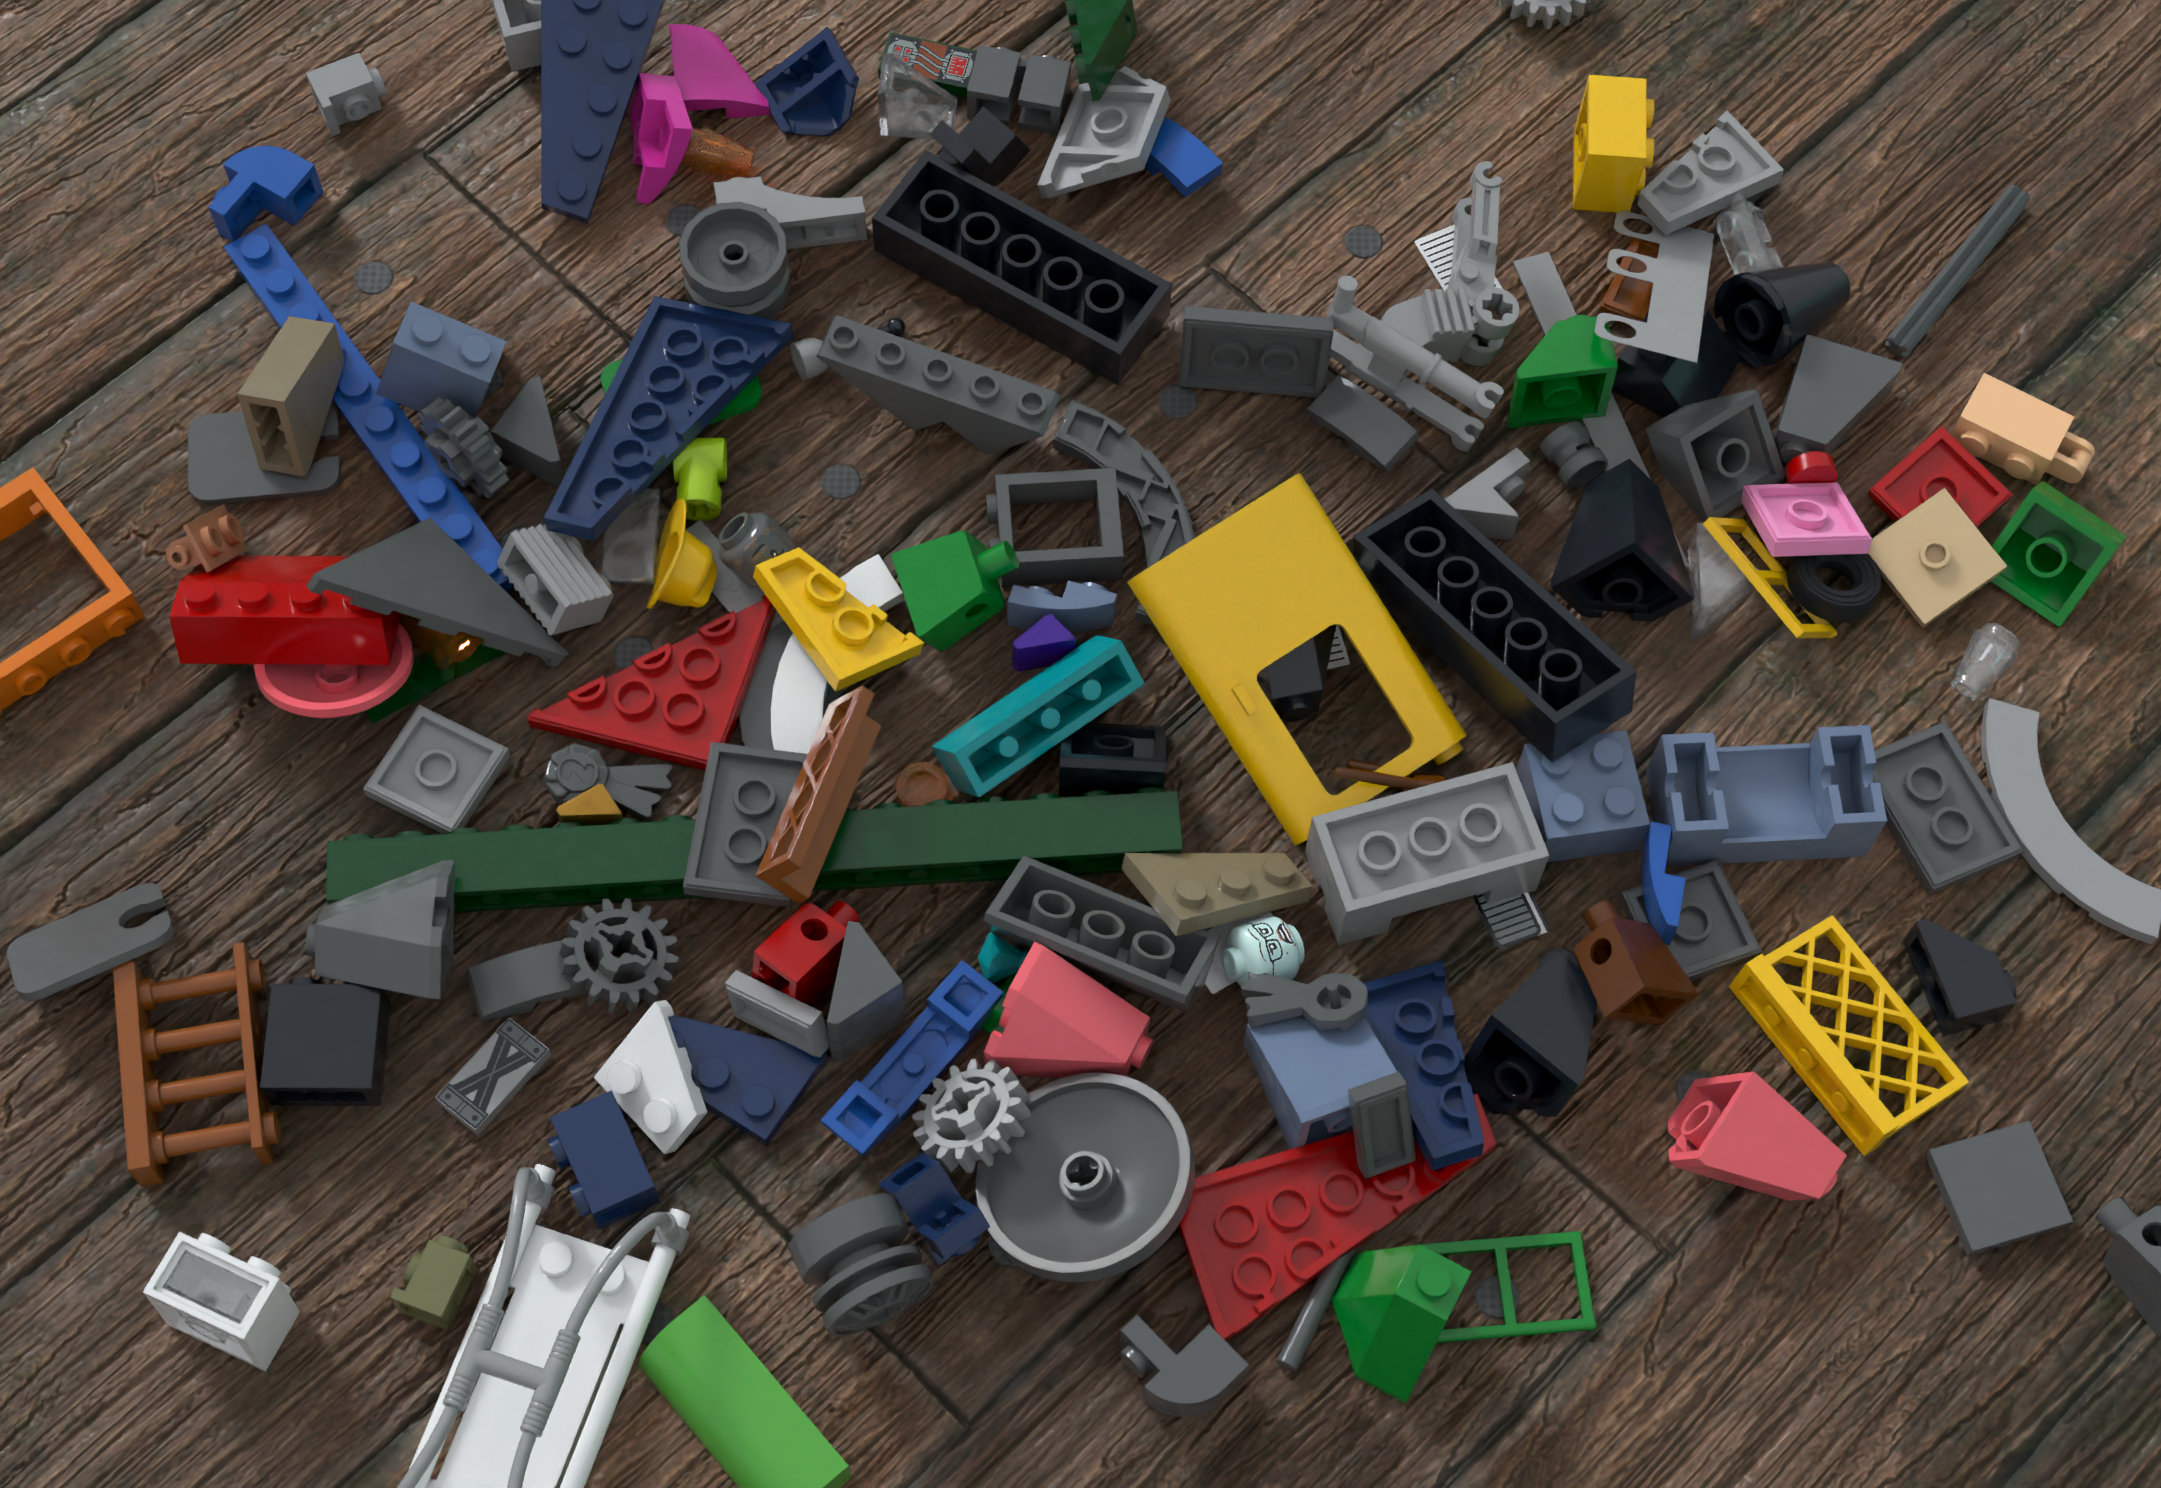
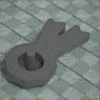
(581, 768)
(1328, 1001)

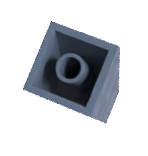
(439, 359)
(1310, 1074)

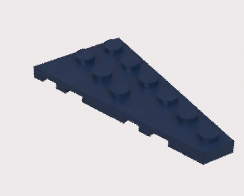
(587, 83)
(665, 392)

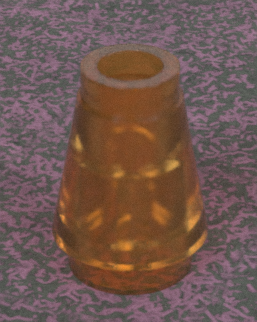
(717, 153)

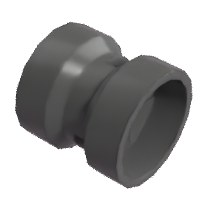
(1574, 455)

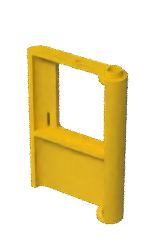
(1258, 593)

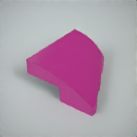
(711, 75)
(659, 132)

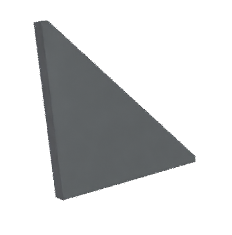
(440, 584)

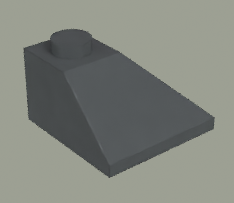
(1716, 450)

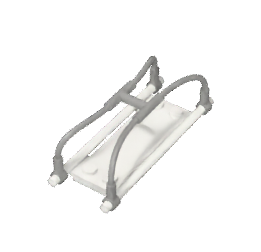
(548, 1351)

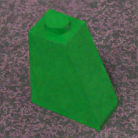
(1394, 1313)

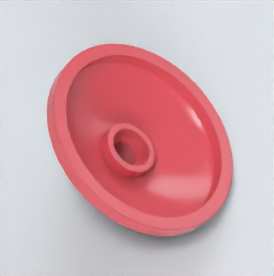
(336, 689)

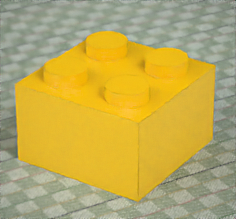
(1611, 144)

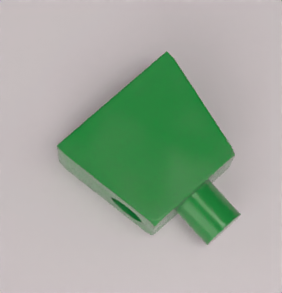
(952, 585)

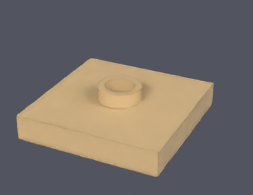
(1934, 558)

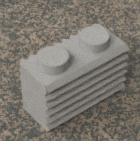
(555, 579)

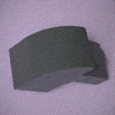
(1182, 1382)

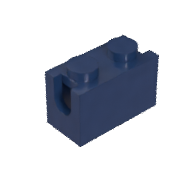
(604, 1161)

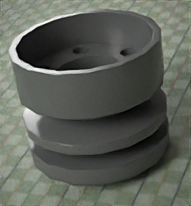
(860, 1264)

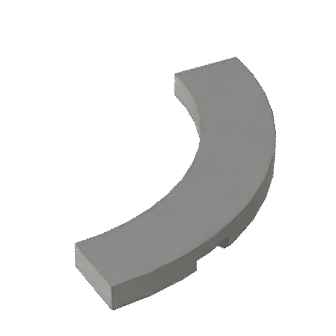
(2047, 840)

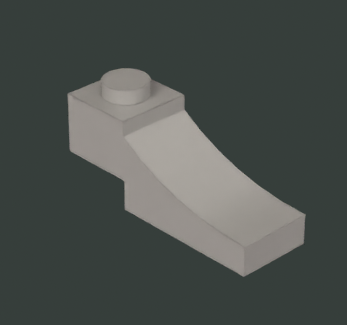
(803, 218)

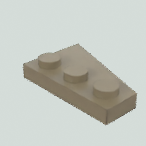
(1215, 888)

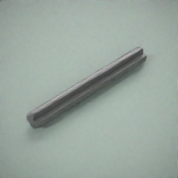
(1957, 271)

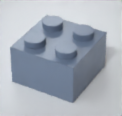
(1586, 798)

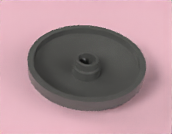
(1089, 1180)

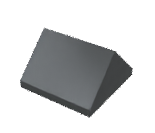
(864, 997)

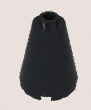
(1776, 308)

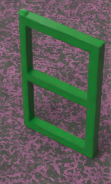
(1511, 1327)

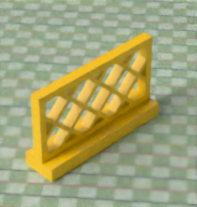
(1818, 1051)

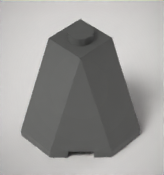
(391, 934)

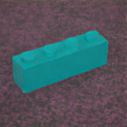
(1038, 715)

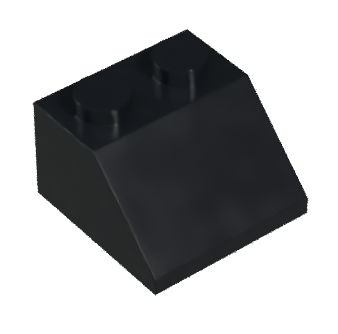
(1669, 383)

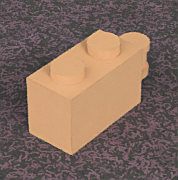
(2021, 434)

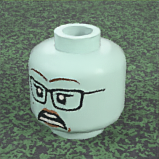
(1262, 947)

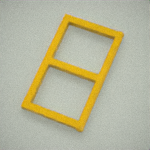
(1762, 578)

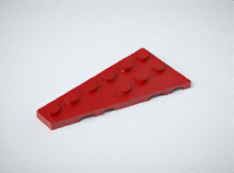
(1286, 1217)

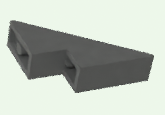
(935, 387)

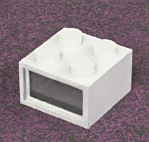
(223, 1299)

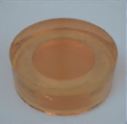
(921, 784)

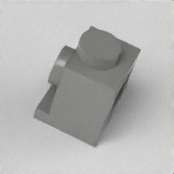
(346, 91)

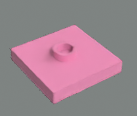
(1805, 519)

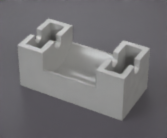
(1425, 850)

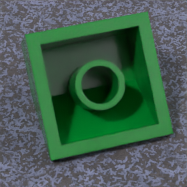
(1564, 376)
(2054, 552)

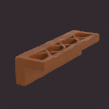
(820, 796)

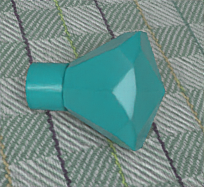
(999, 958)

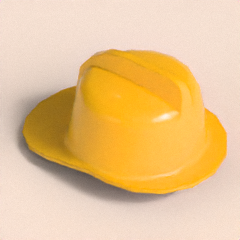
(684, 564)

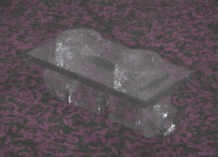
(1745, 237)

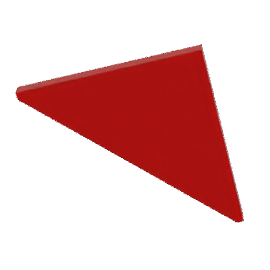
(671, 697)

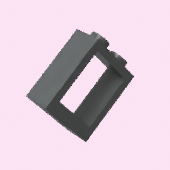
(1065, 564)

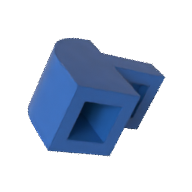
(264, 180)

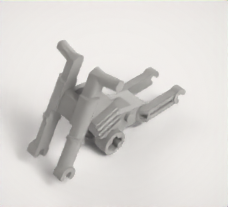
(1437, 326)

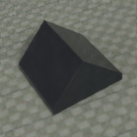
(1112, 759)

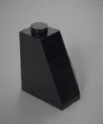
(1622, 550)
(1298, 678)
(1535, 1043)

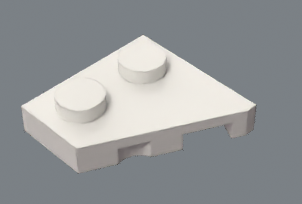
(655, 1080)

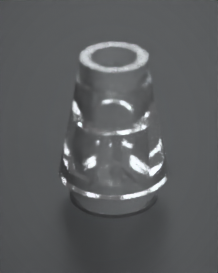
(1985, 660)

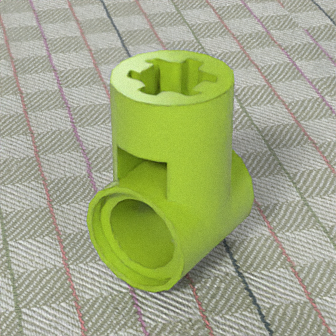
(699, 476)

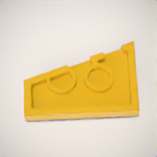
(830, 623)

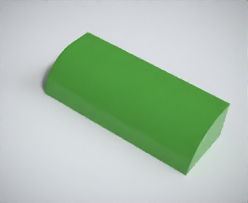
(738, 1405)

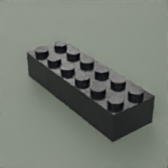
(1021, 267)
(1494, 625)

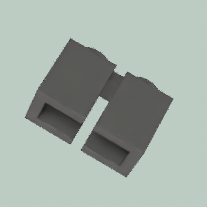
(1042, 93)

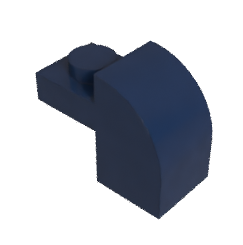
(934, 1210)

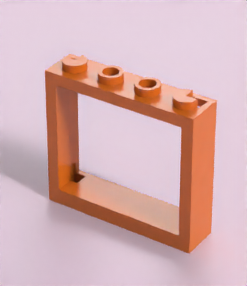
(75, 638)

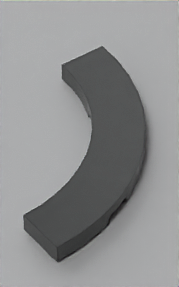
(1140, 481)

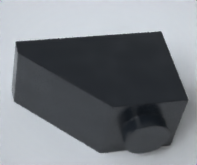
(1959, 978)

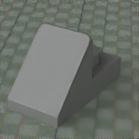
(1487, 496)

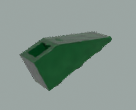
(1102, 37)

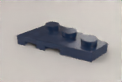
(745, 1075)

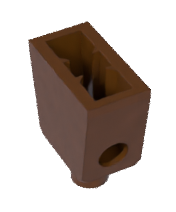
(1631, 968)

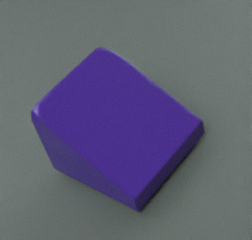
(1042, 645)

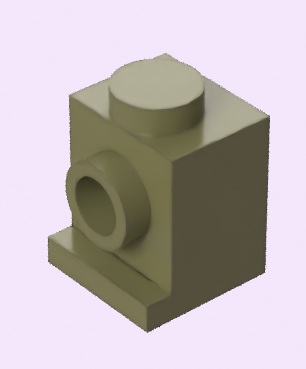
(436, 1283)

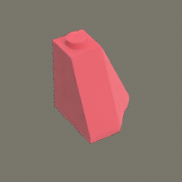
(1066, 1023)
(1751, 1138)

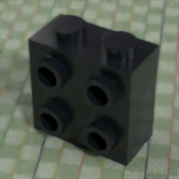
(325, 1044)

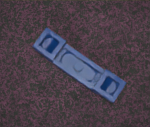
(923, 1052)

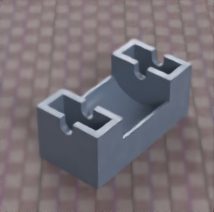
(1767, 798)

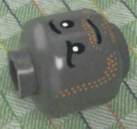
(750, 541)

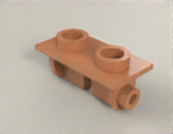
(209, 541)

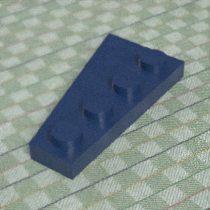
(1419, 1036)

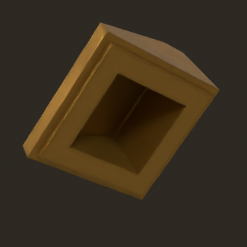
(590, 808)

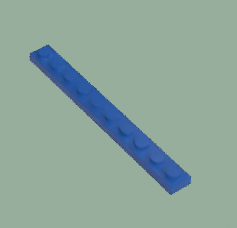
(372, 418)

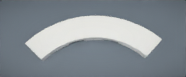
(799, 683)

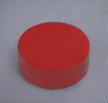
(1811, 468)

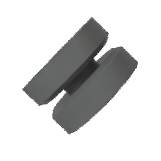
(736, 260)

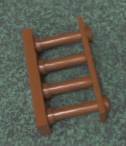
(142, 1045)

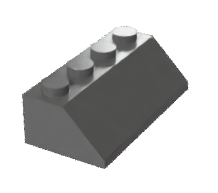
(1102, 933)

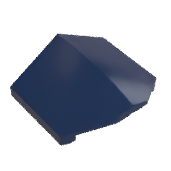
(812, 88)

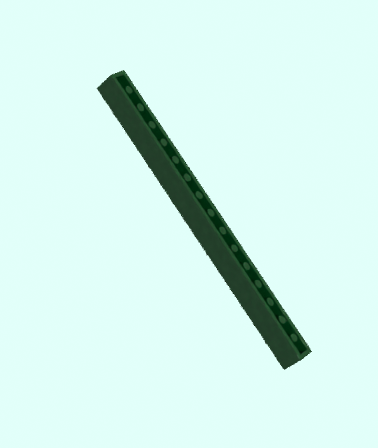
(870, 850)

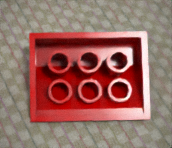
(265, 614)

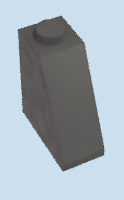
(1830, 396)

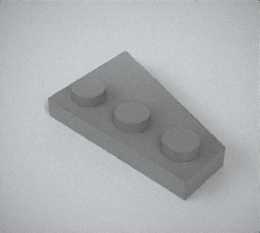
(1709, 177)

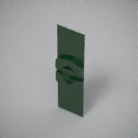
(428, 678)

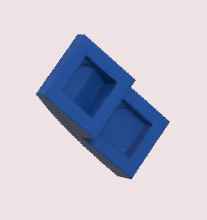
(1182, 158)
(1660, 891)

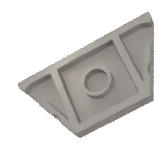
(1105, 135)

